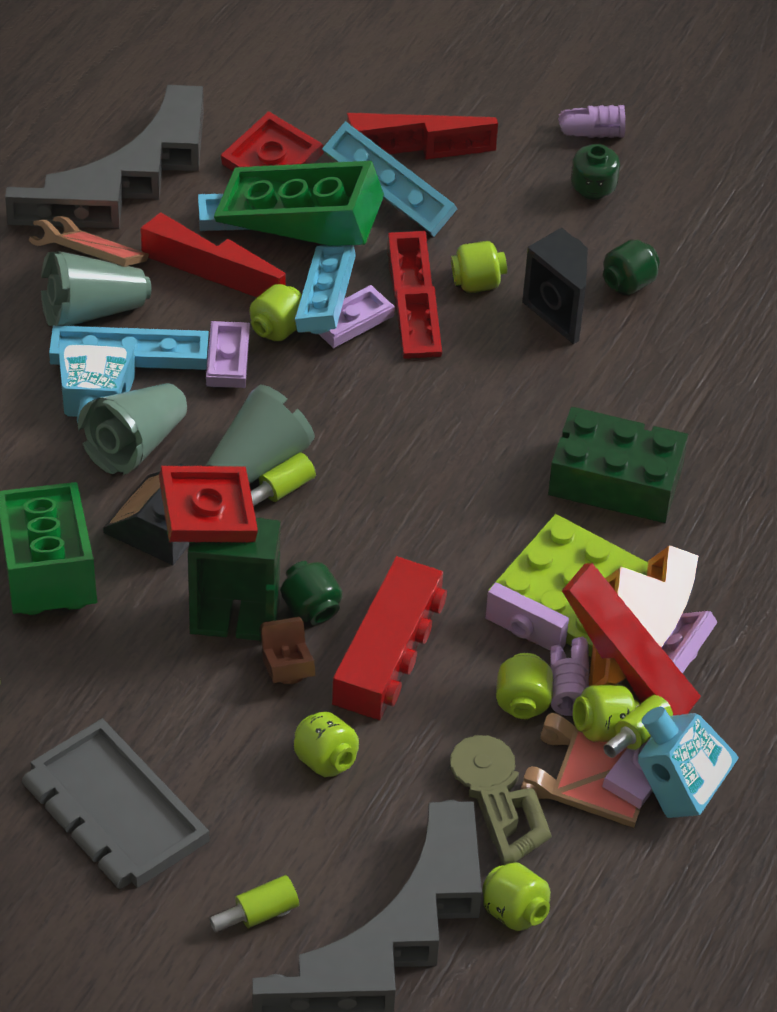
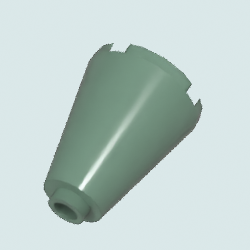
(89, 288)
(130, 425)
(262, 434)

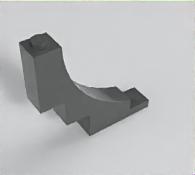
(95, 191)
(359, 968)

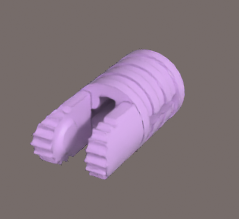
(594, 121)
(569, 675)

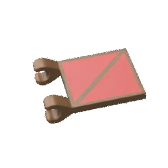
(87, 243)
(580, 774)

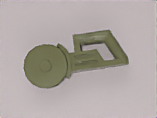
(489, 771)

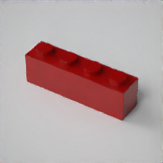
(389, 638)

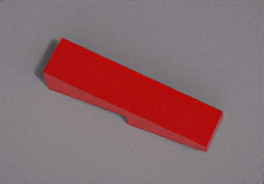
(433, 134)
(224, 264)
(414, 294)
(622, 636)

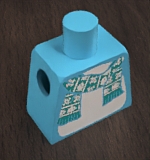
(93, 373)
(683, 761)

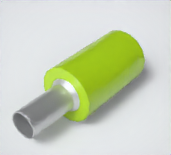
(284, 479)
(630, 730)
(259, 905)

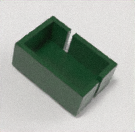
(617, 464)
(235, 572)

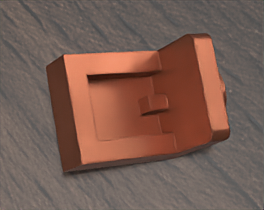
(286, 651)

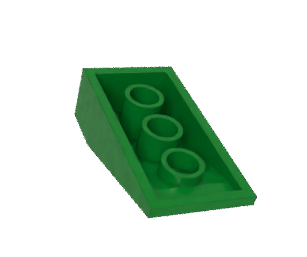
(305, 201)
(46, 548)

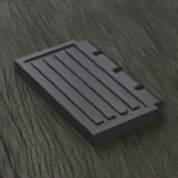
(114, 806)

